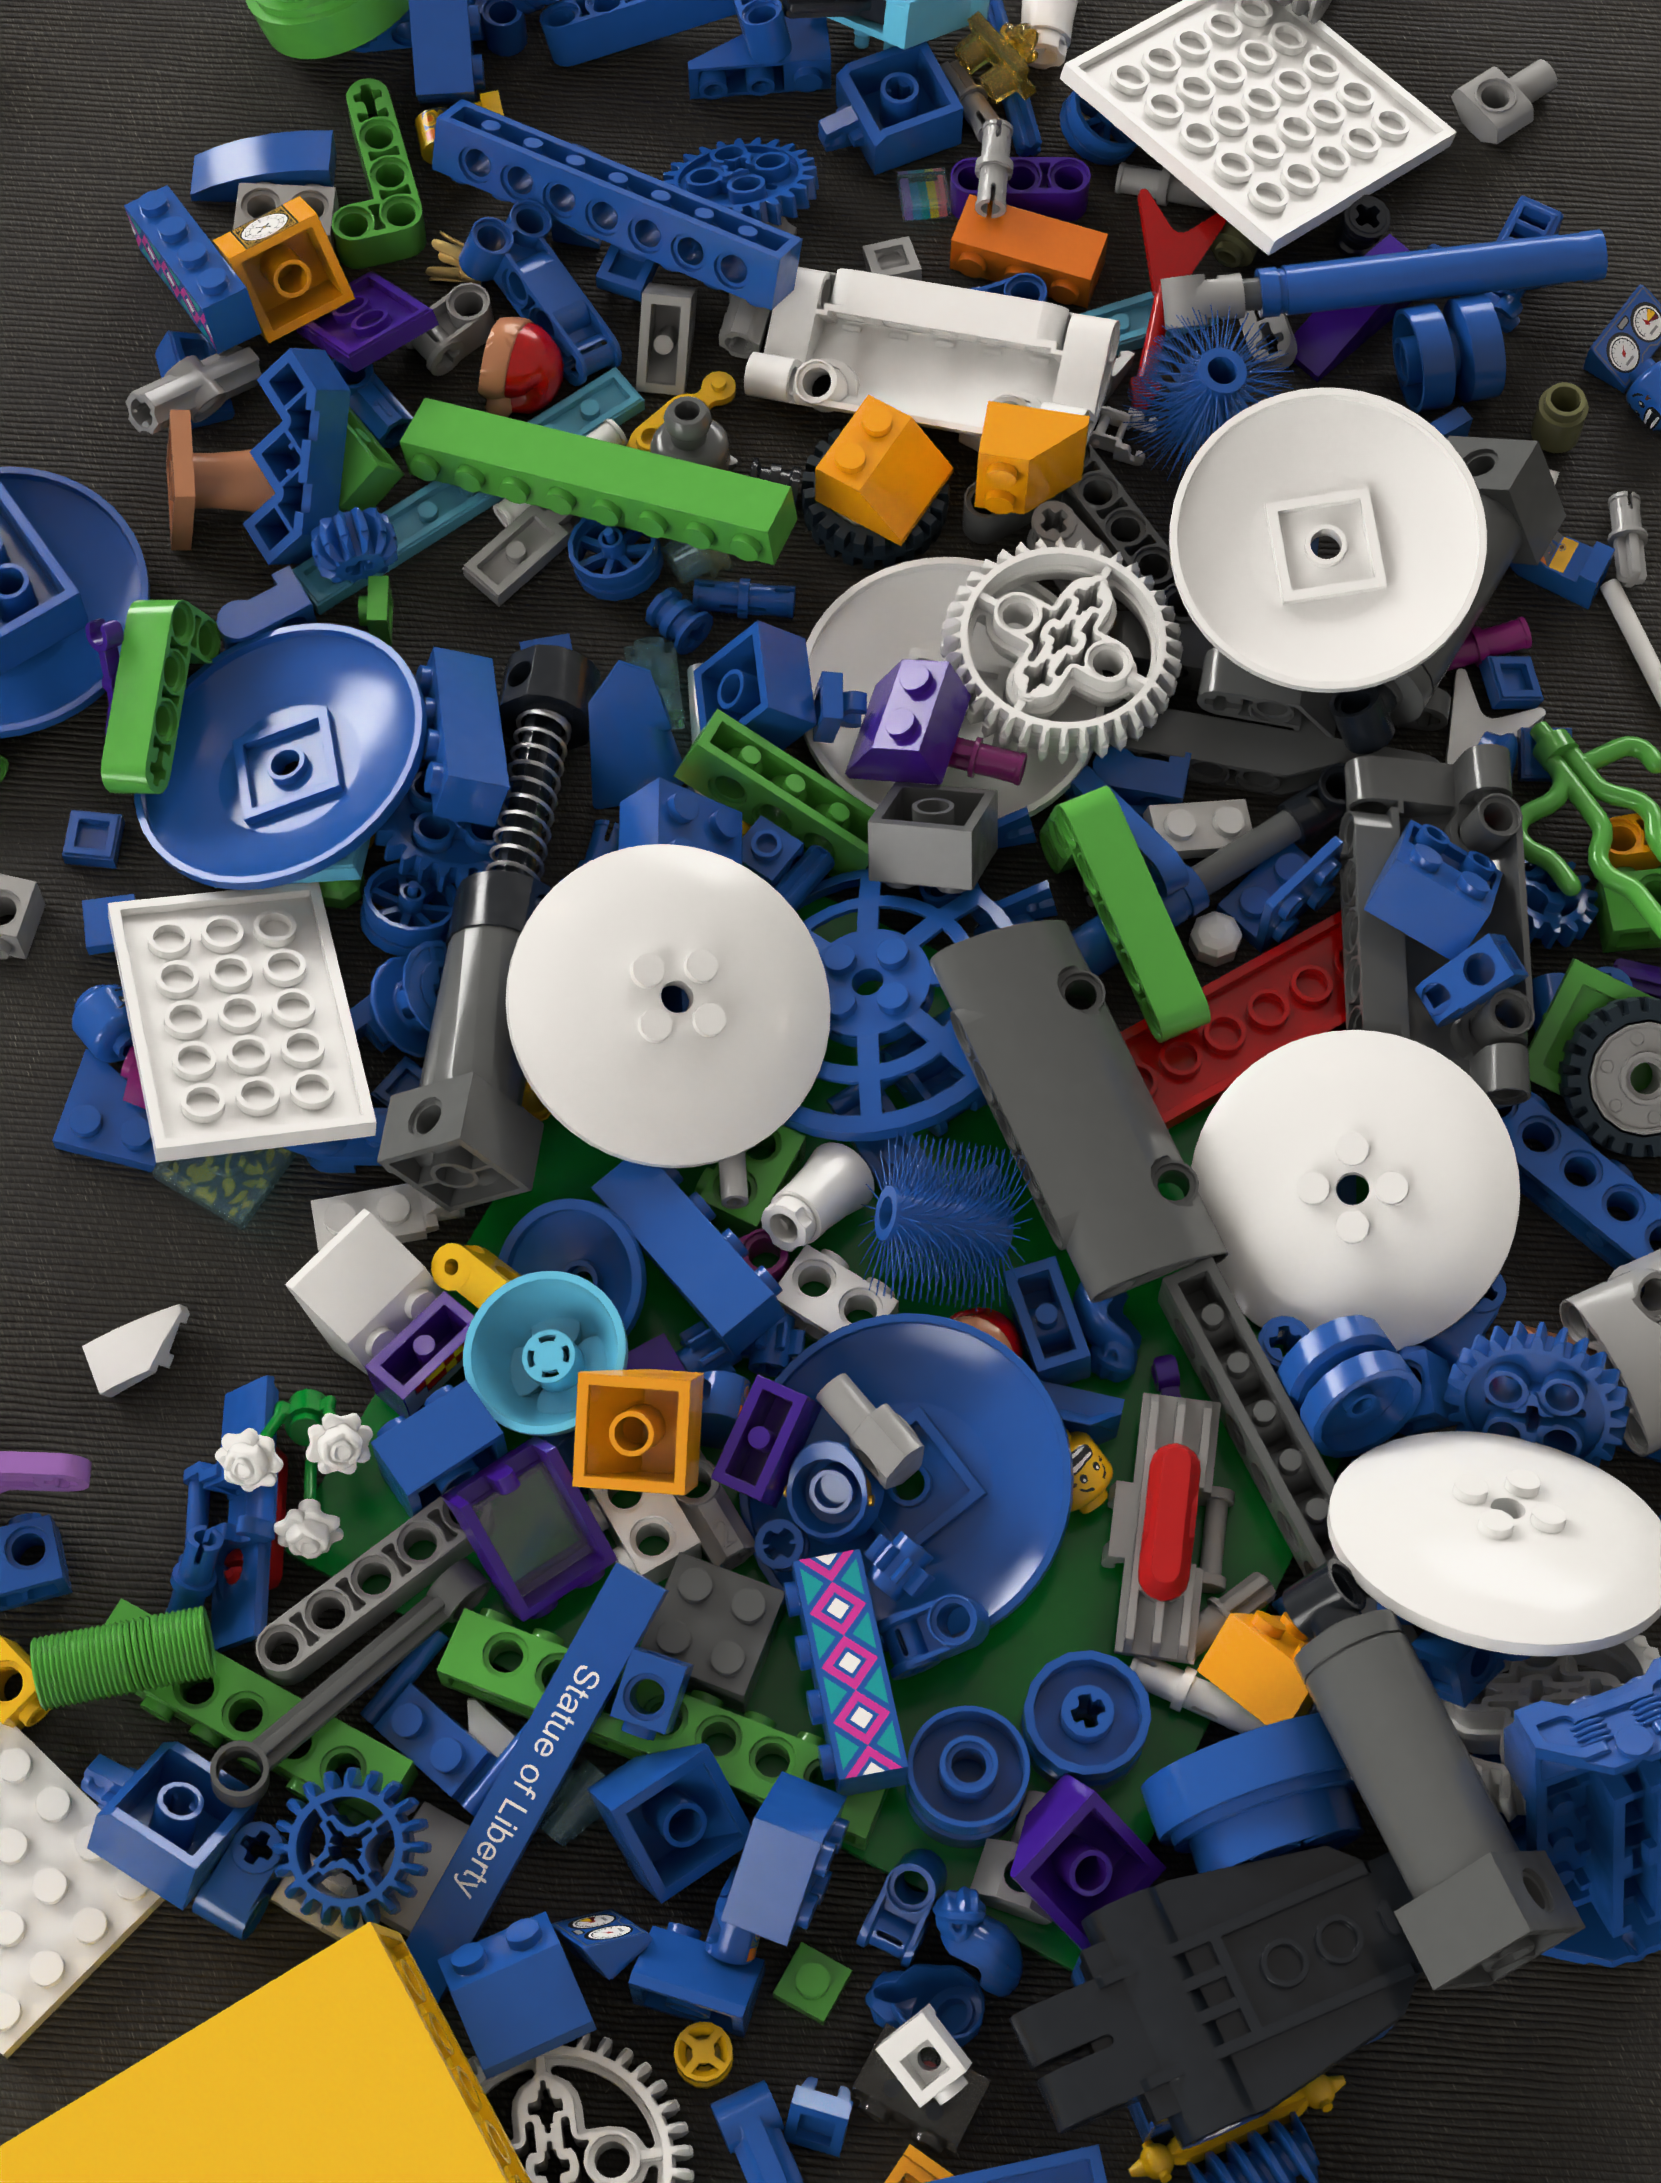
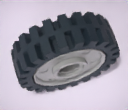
(857, 541)
(1599, 1072)

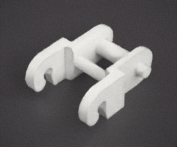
(1113, 444)

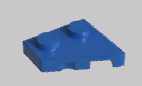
(100, 1122)

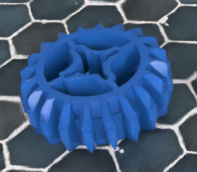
(335, 1829)

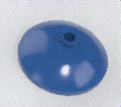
(582, 1240)

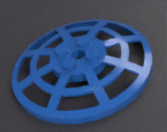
(891, 1011)

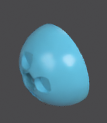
(526, 1335)

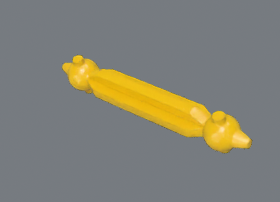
(1159, 2160)

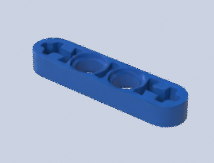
(1160, 857)

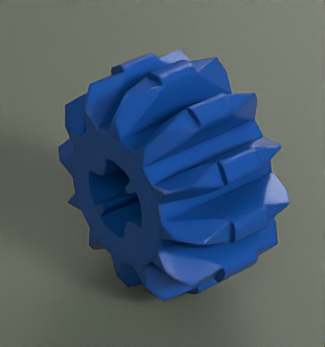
(354, 545)

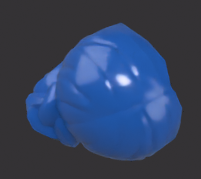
(1110, 1334)
(979, 1940)
(948, 1989)

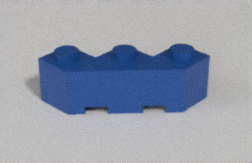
(301, 454)

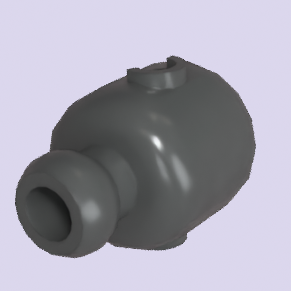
(693, 435)

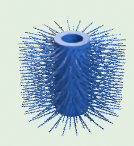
(1206, 392)
(944, 1222)

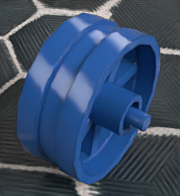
(1092, 136)
(620, 576)
(407, 910)

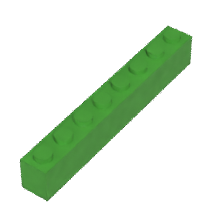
(600, 481)

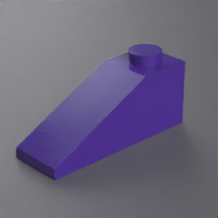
(1333, 335)

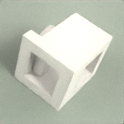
(902, 2055)

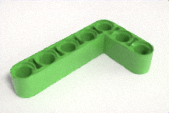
(1098, 840)

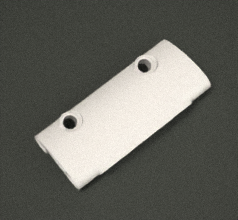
(930, 350)

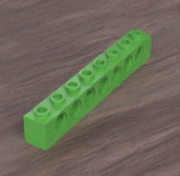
(487, 1634)

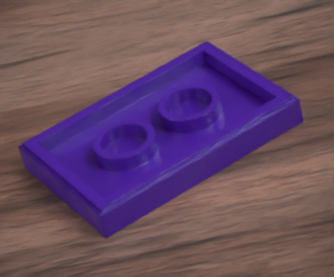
(371, 324)

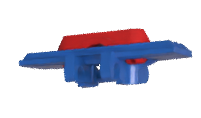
(250, 1553)

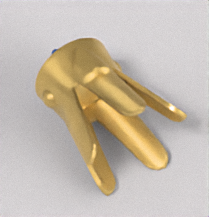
(449, 254)

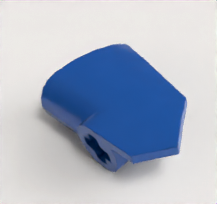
(629, 736)

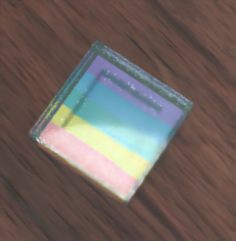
(923, 194)

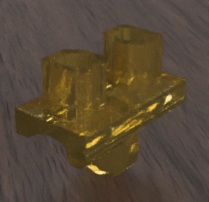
(1005, 55)

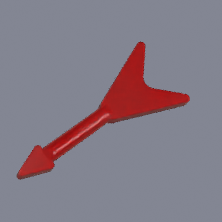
(1167, 256)

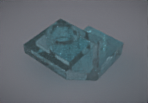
(661, 659)

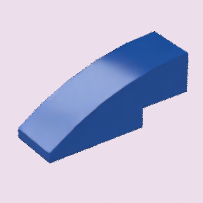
(273, 158)

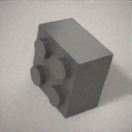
(933, 836)
(719, 1626)

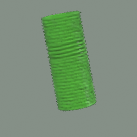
(115, 1655)

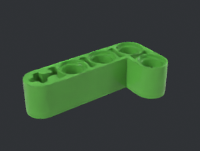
(393, 221)
(150, 691)

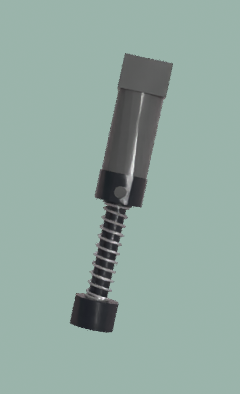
(465, 1125)

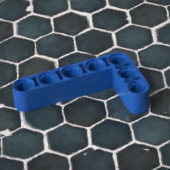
(595, 28)

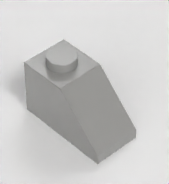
(665, 338)

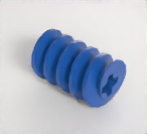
(1265, 2162)

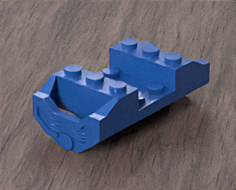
(1597, 1812)

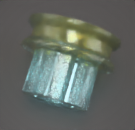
(691, 562)

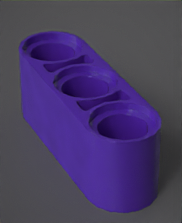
(1035, 186)

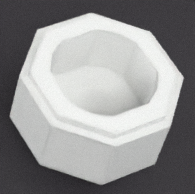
(1215, 938)

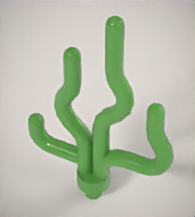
(1577, 779)

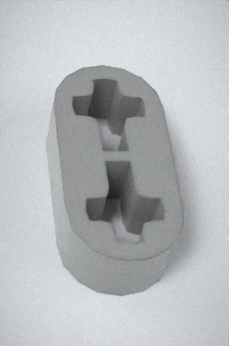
(1280, 328)

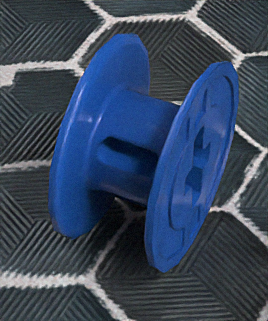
(406, 996)

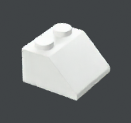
(363, 1289)

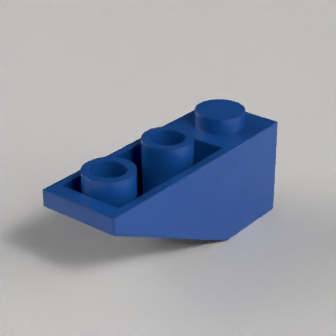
(732, 71)

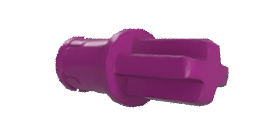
(988, 760)

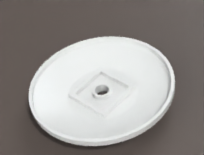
(1343, 471)
(899, 618)
(625, 1066)
(1434, 1168)
(1499, 1543)

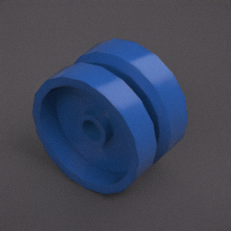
(1349, 1386)
(1090, 1688)

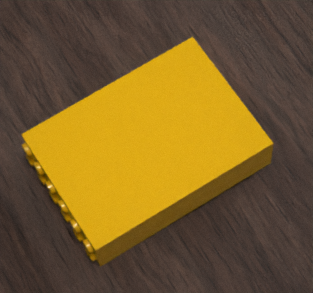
(304, 2081)

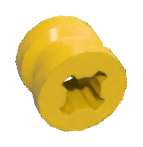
(701, 2039)

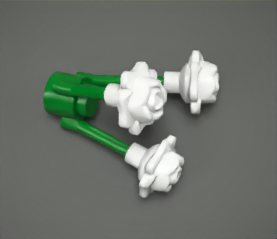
(328, 1439)

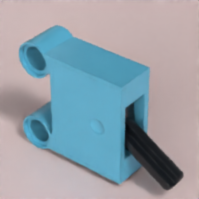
(892, 21)

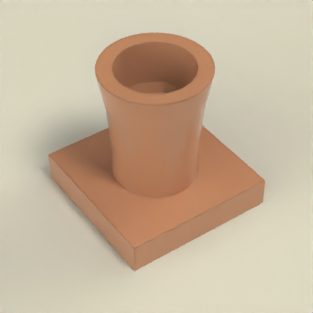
(207, 481)

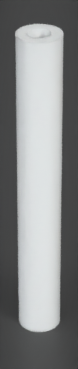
(1634, 635)

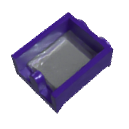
(531, 1528)

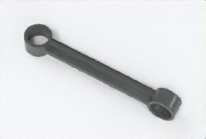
(453, 1591)

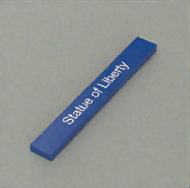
(534, 1771)

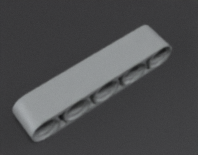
(360, 1608)

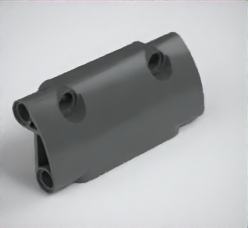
(1387, 964)
(1074, 1107)

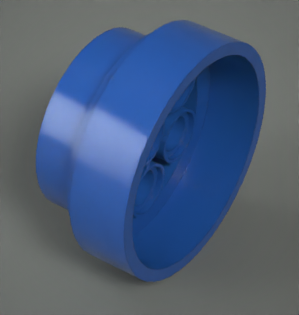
(1256, 1796)

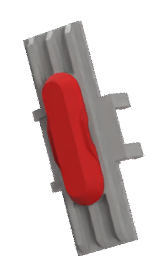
(1157, 1526)

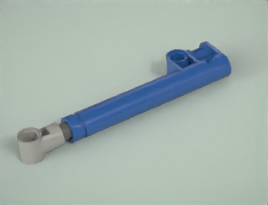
(1389, 278)

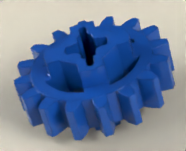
(1549, 906)

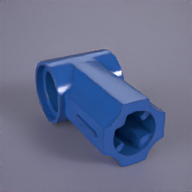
(376, 405)
(754, 2133)

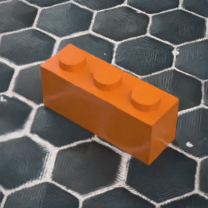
(1022, 241)

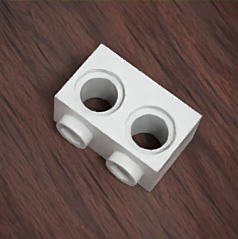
(845, 1293)
(652, 1516)

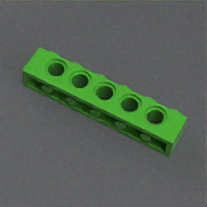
(242, 1689)

